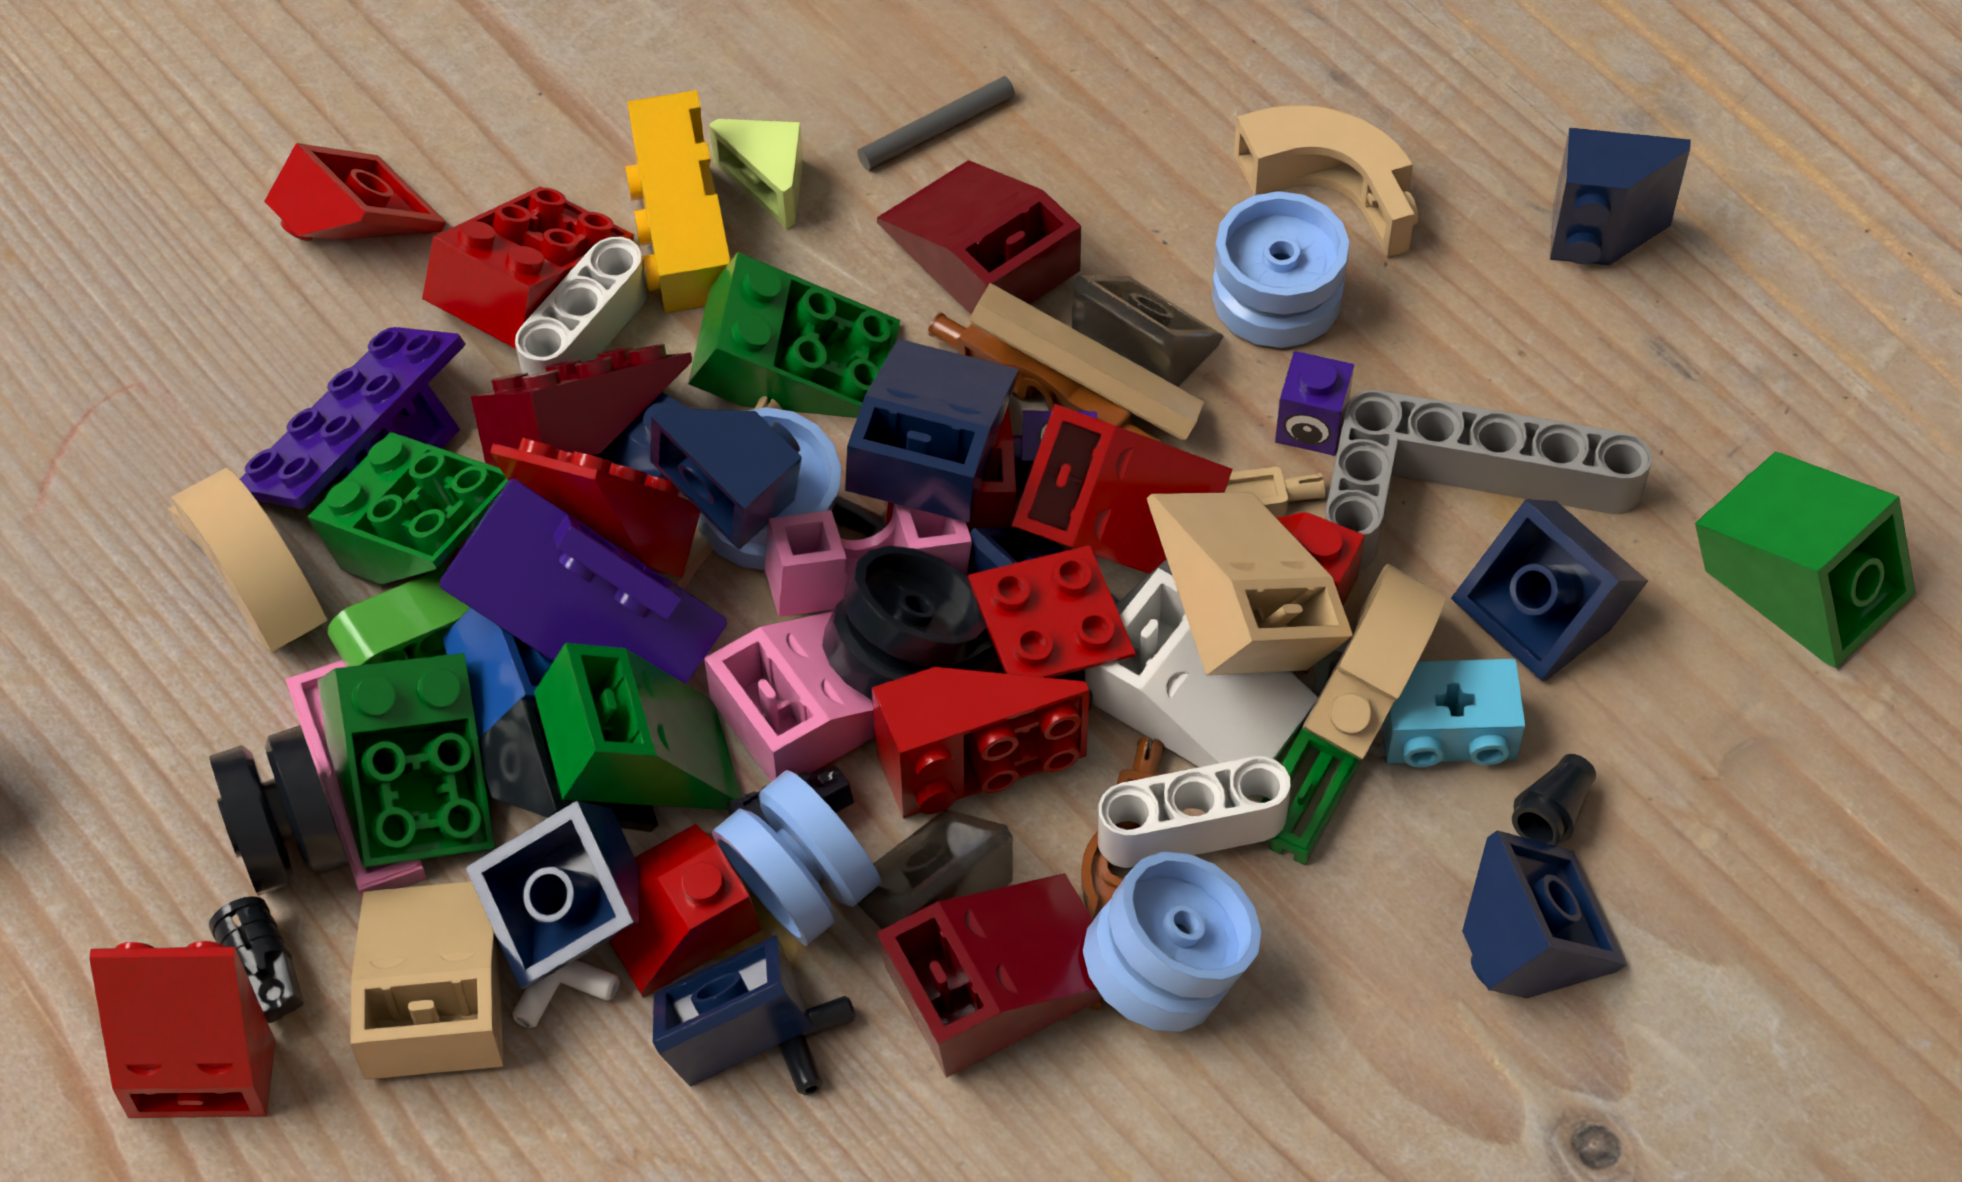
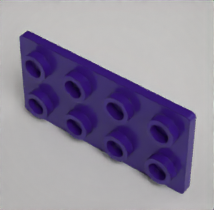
(362, 405)
(566, 583)

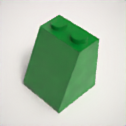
(1811, 553)

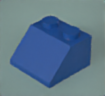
(497, 666)

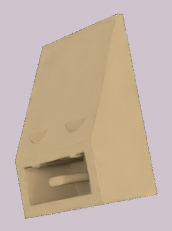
(1247, 585)
(425, 983)

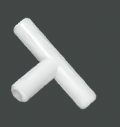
(576, 975)

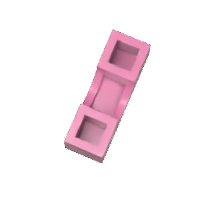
(812, 564)

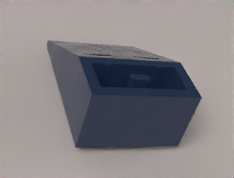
(928, 429)

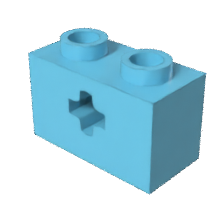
(1456, 714)

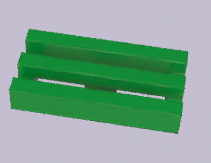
(1305, 845)

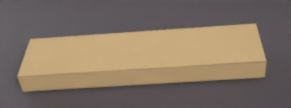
(1086, 362)

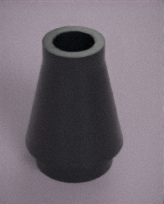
(1553, 803)

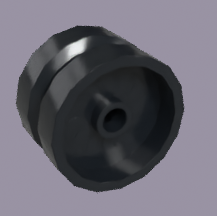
(901, 618)
(271, 812)

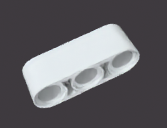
(585, 307)
(1215, 789)

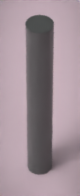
(935, 123)

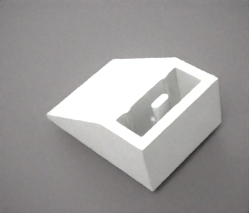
(1174, 701)

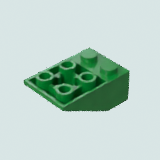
(788, 342)
(404, 509)
(632, 733)
(407, 758)

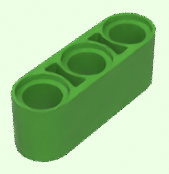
(397, 623)

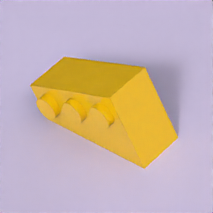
(678, 199)

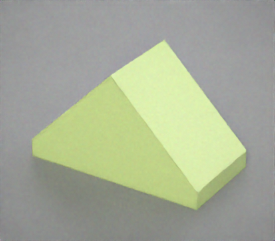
(762, 161)

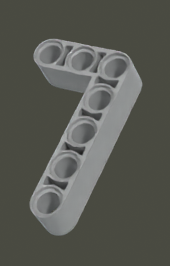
(1475, 452)

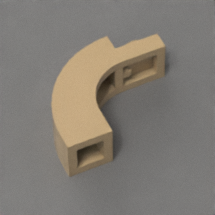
(1333, 151)
(249, 558)
(1376, 661)

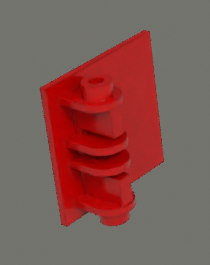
(1051, 614)

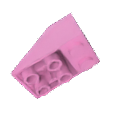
(788, 698)

